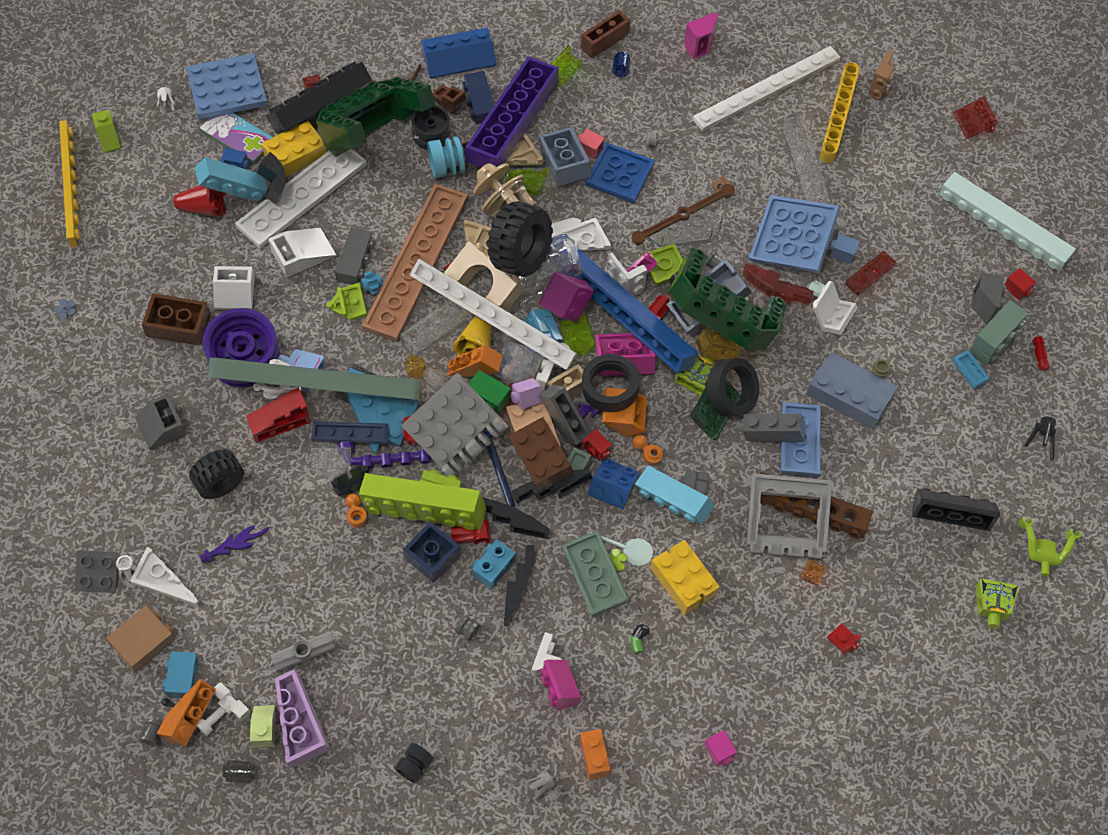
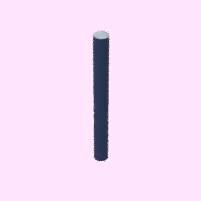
(500, 474)

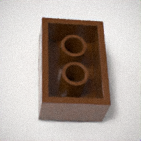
(176, 319)
(541, 454)

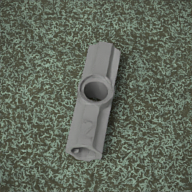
(289, 657)

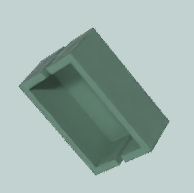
(998, 333)

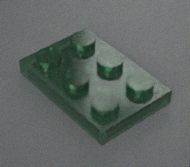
(707, 417)

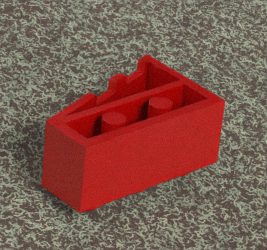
(279, 416)

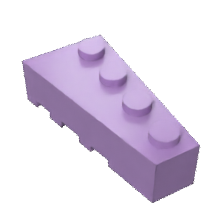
(300, 725)

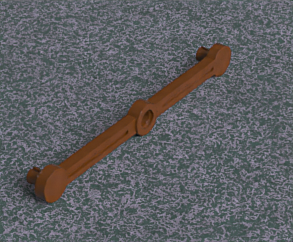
(639, 237)

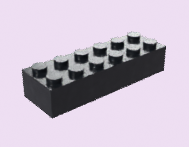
(316, 99)

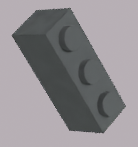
(354, 256)
(564, 414)
(774, 427)

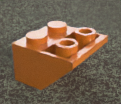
(630, 420)

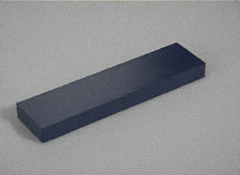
(350, 431)

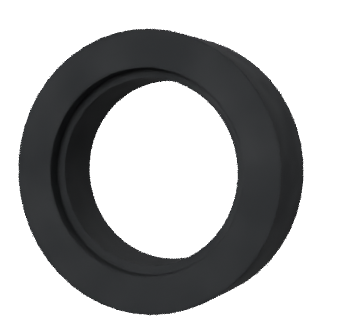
(749, 384)
(610, 403)

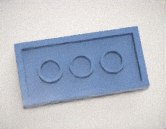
(802, 457)

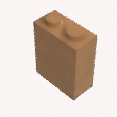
(141, 638)

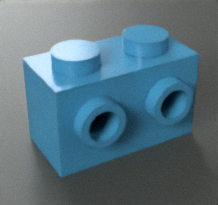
(493, 564)

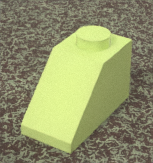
(263, 726)

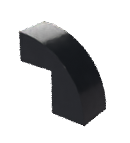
(273, 171)

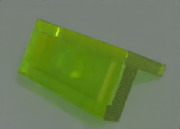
(567, 65)
(578, 335)

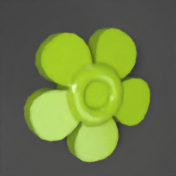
(617, 559)

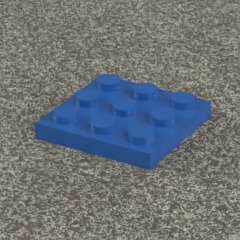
(620, 172)

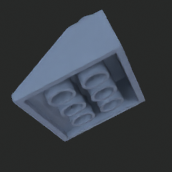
(851, 390)

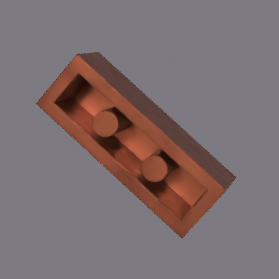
(605, 34)

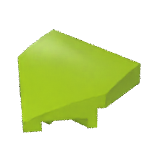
(349, 302)

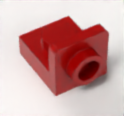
(844, 639)

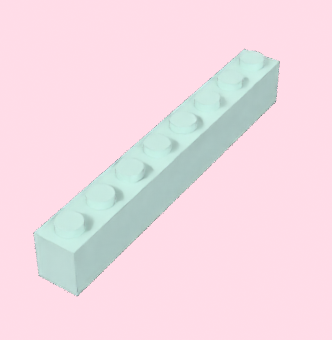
(1007, 221)

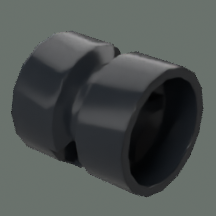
(415, 761)

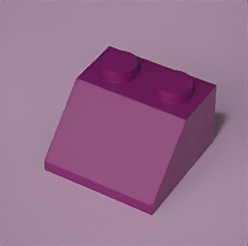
(566, 296)

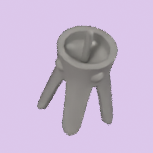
(543, 779)

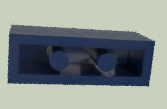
(477, 95)

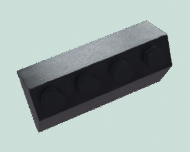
(955, 509)

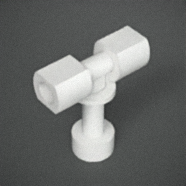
(227, 705)

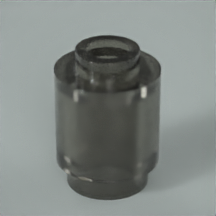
(238, 771)

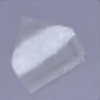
(330, 462)

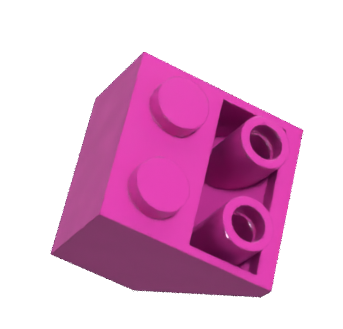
(700, 35)
(560, 684)

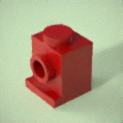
(596, 445)

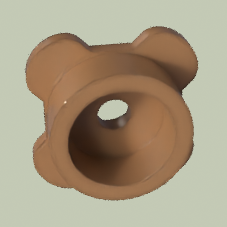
(722, 181)

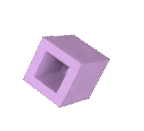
(526, 393)

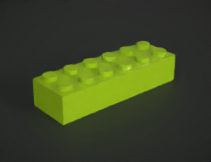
(423, 501)

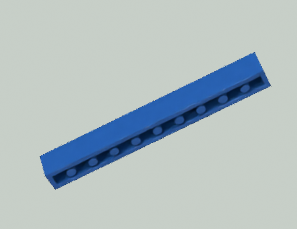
(637, 317)

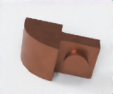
(449, 97)

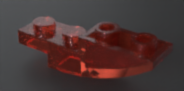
(768, 283)

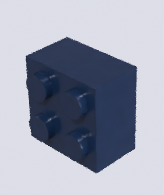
(431, 552)

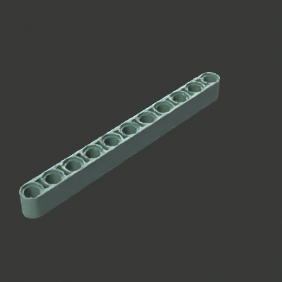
(314, 378)

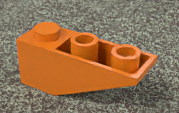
(480, 359)
(186, 714)

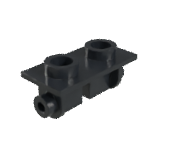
(344, 485)

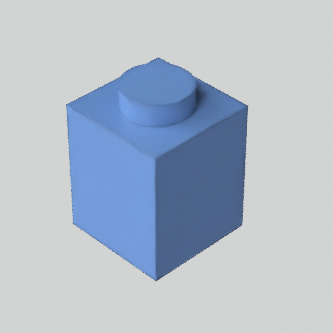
(844, 248)

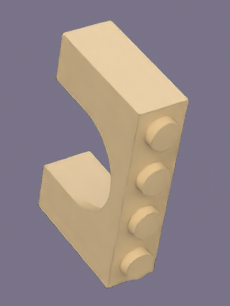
(474, 259)

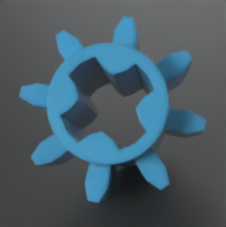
(371, 282)

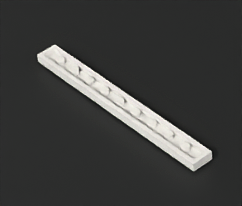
(766, 88)
(493, 314)

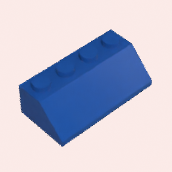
(458, 52)

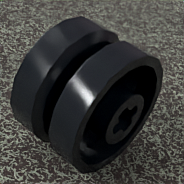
(430, 126)

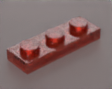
(870, 273)

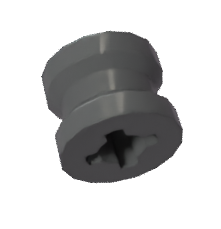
(467, 627)

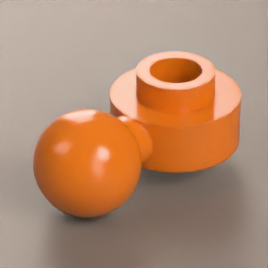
(640, 443)
(353, 502)

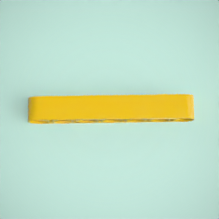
(839, 112)

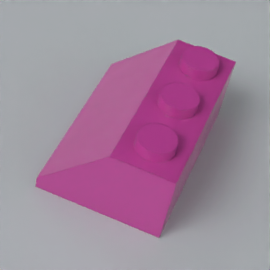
(627, 346)

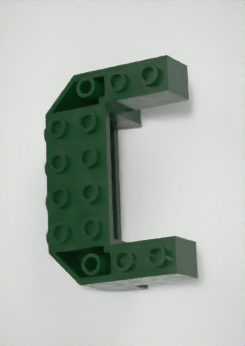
(348, 120)
(722, 309)

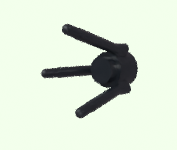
(1046, 428)

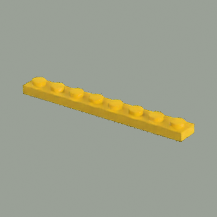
(69, 187)

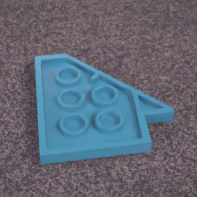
(382, 410)

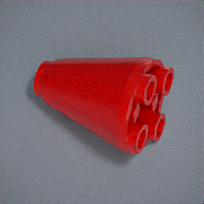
(201, 201)

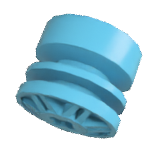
(446, 157)

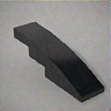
(561, 487)
(518, 520)
(517, 589)

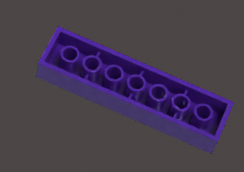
(512, 113)

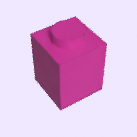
(720, 749)

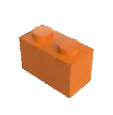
(594, 754)

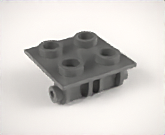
(96, 571)

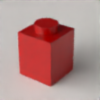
(1020, 284)

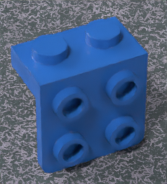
(613, 483)

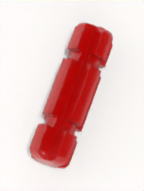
(1040, 352)

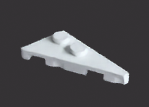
(156, 577)

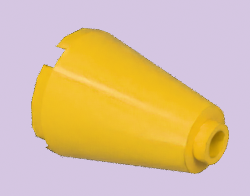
(473, 336)

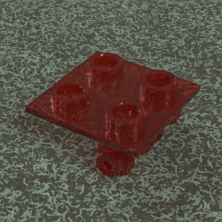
(976, 118)

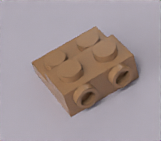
(883, 77)

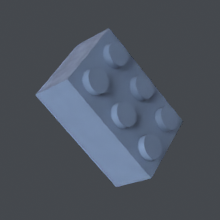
(564, 156)

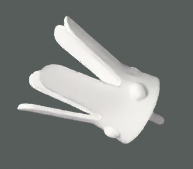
(164, 94)
(125, 564)

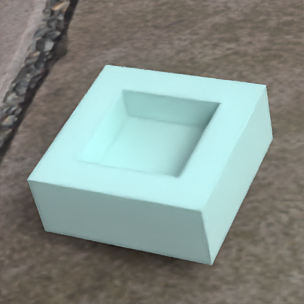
(817, 287)

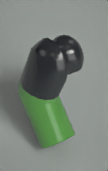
(636, 637)

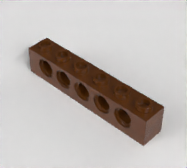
(841, 510)

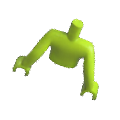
(1044, 550)

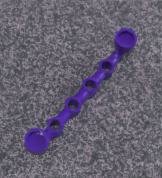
(387, 458)

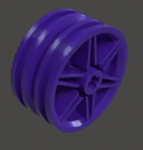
(247, 324)

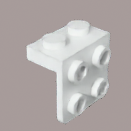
(632, 281)
(831, 312)

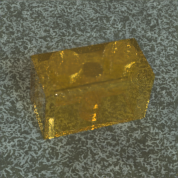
(716, 346)

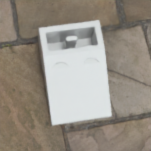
(300, 250)

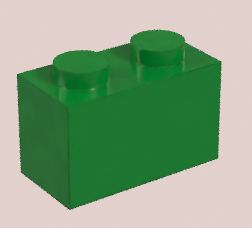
(491, 390)

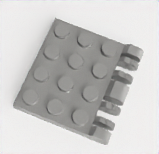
(452, 422)

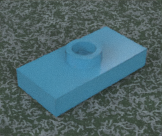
(970, 369)

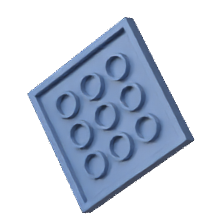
(226, 86)
(794, 233)

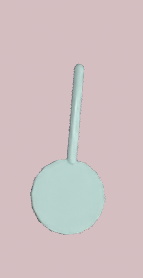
(637, 550)

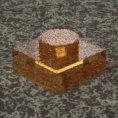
(812, 572)

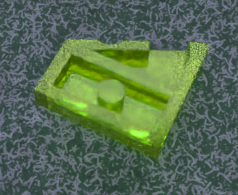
(533, 179)

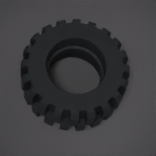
(520, 239)

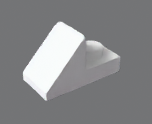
(546, 648)

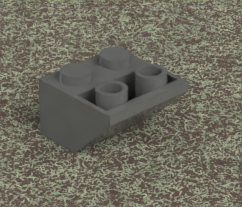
(987, 296)
(159, 422)

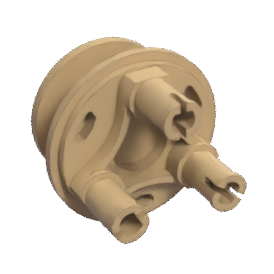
(489, 177)

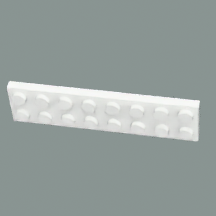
(300, 196)

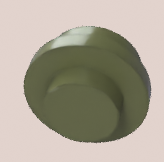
(881, 368)

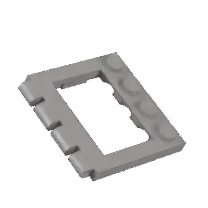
(789, 487)

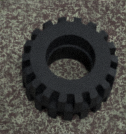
(216, 474)

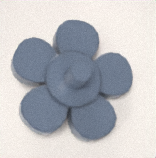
(65, 307)

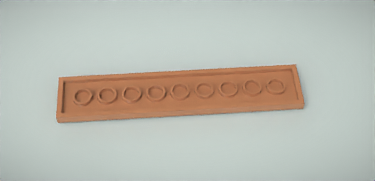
(424, 242)

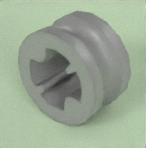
(651, 140)

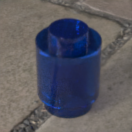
(621, 64)

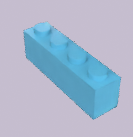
(231, 179)
(674, 495)

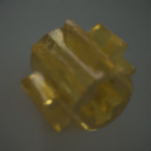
(414, 366)

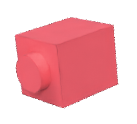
(591, 143)

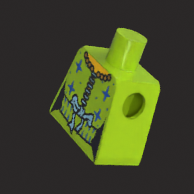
(695, 377)
(995, 600)

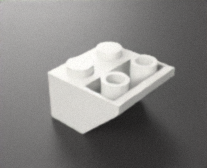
(233, 287)

